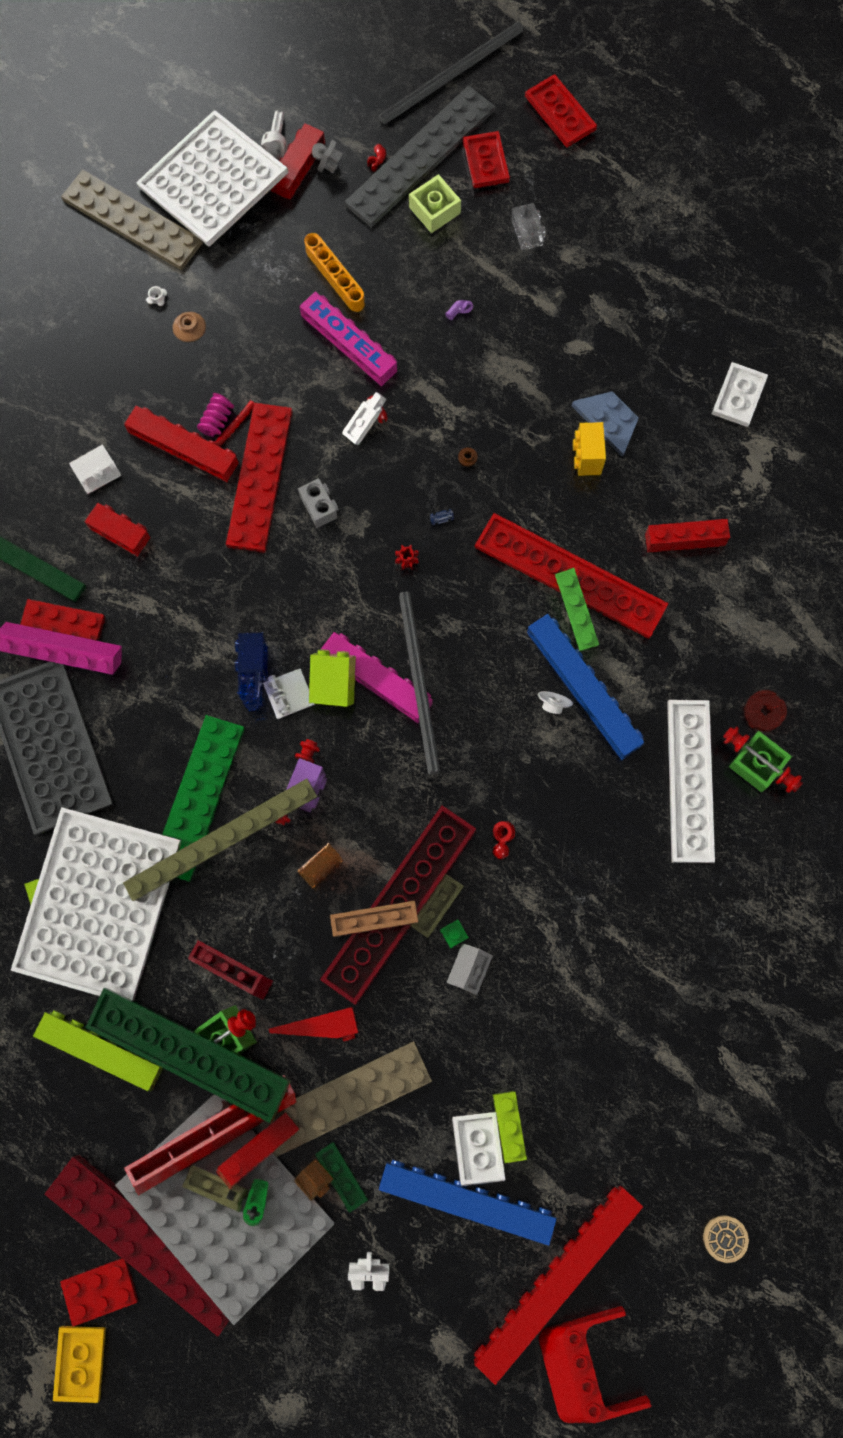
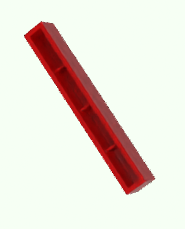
(195, 1144)

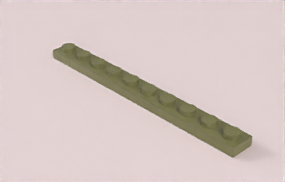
(220, 840)

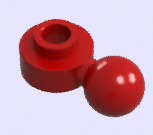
(501, 850)

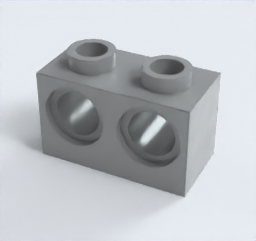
(314, 504)

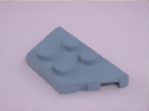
(616, 417)

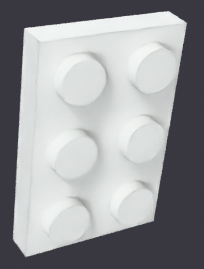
(739, 394)
(478, 1149)

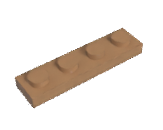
(374, 918)

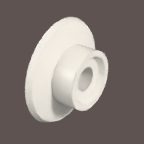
(554, 702)

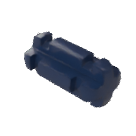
(441, 517)

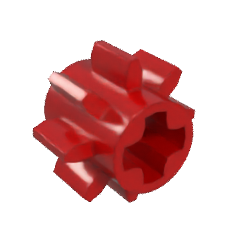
(403, 554)

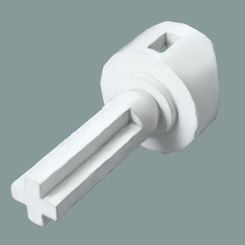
(273, 141)

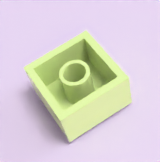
(435, 203)

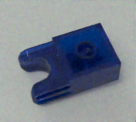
(251, 668)

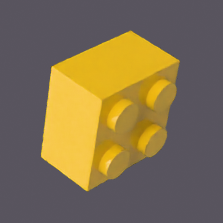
(589, 449)

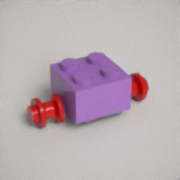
(307, 769)

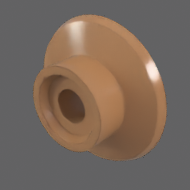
(190, 332)

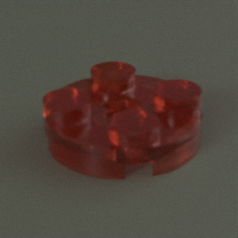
(773, 703)

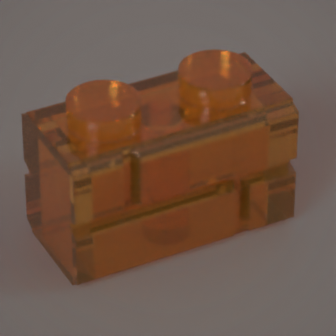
(320, 865)

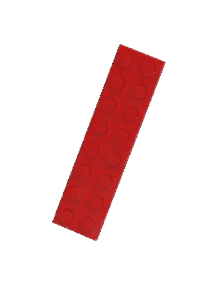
(259, 478)

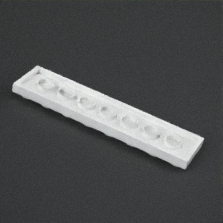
(690, 781)

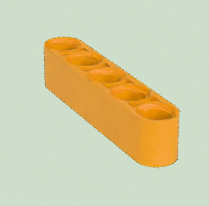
(330, 265)

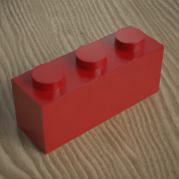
(118, 528)

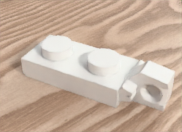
(364, 418)

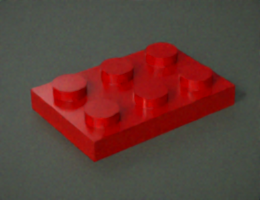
(486, 159)
(99, 1291)

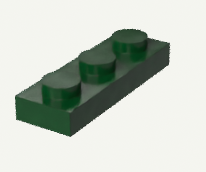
(343, 1178)

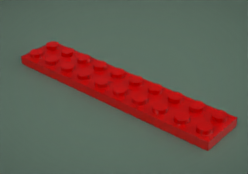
(543, 560)

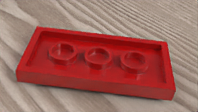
(560, 110)
(63, 619)

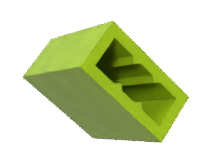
(332, 678)

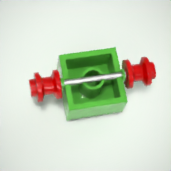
(761, 761)
(230, 1029)

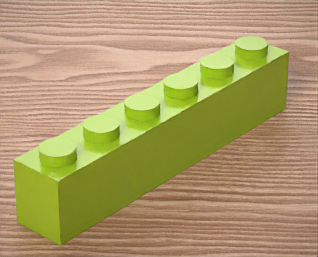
(97, 1050)

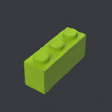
(509, 1127)

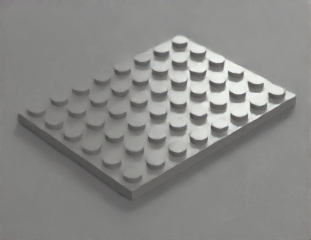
(213, 1242)

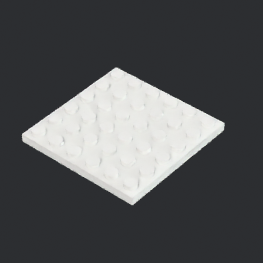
(212, 178)

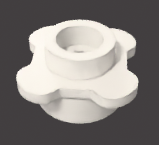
(156, 291)

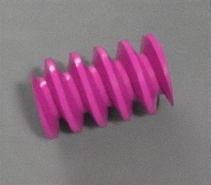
(214, 415)

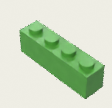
(577, 610)

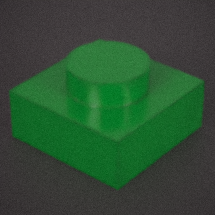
(454, 934)

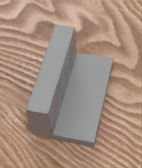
(469, 968)

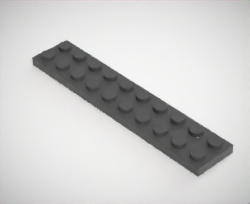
(419, 156)

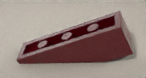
(230, 970)

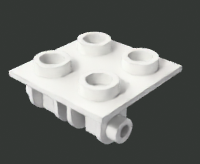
(95, 469)
(288, 693)

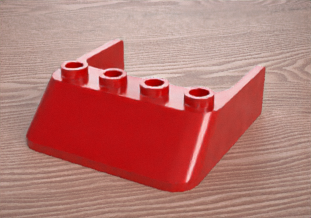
(573, 1373)

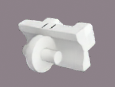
(368, 1270)

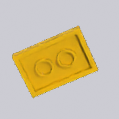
(79, 1364)

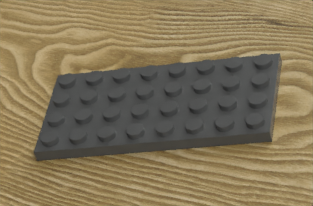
(50, 746)

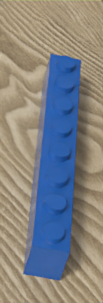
(585, 687)
(468, 1203)

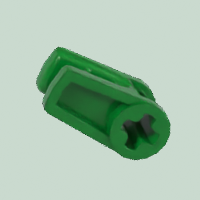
(256, 1200)

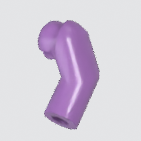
(459, 306)

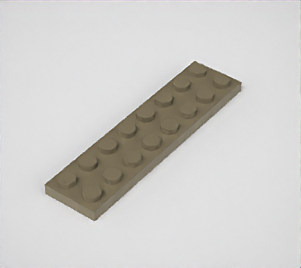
(132, 219)
(354, 1095)

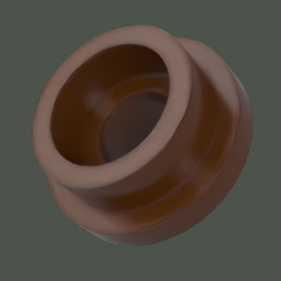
(467, 461)

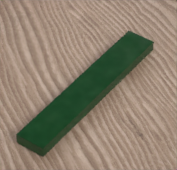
(40, 570)

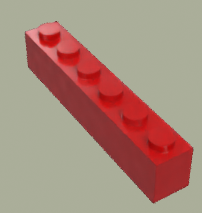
(181, 443)

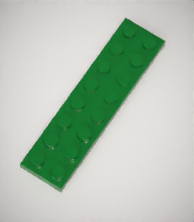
(203, 783)

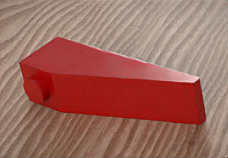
(331, 1025)
(256, 1150)

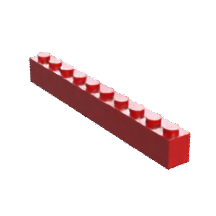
(557, 1284)

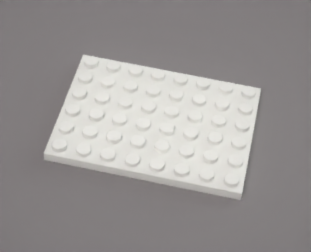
(81, 918)

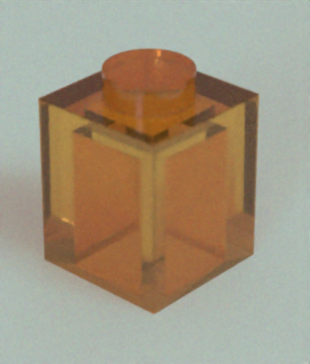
(314, 1180)

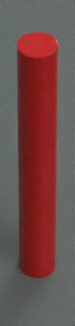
(235, 423)

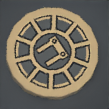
(725, 1239)

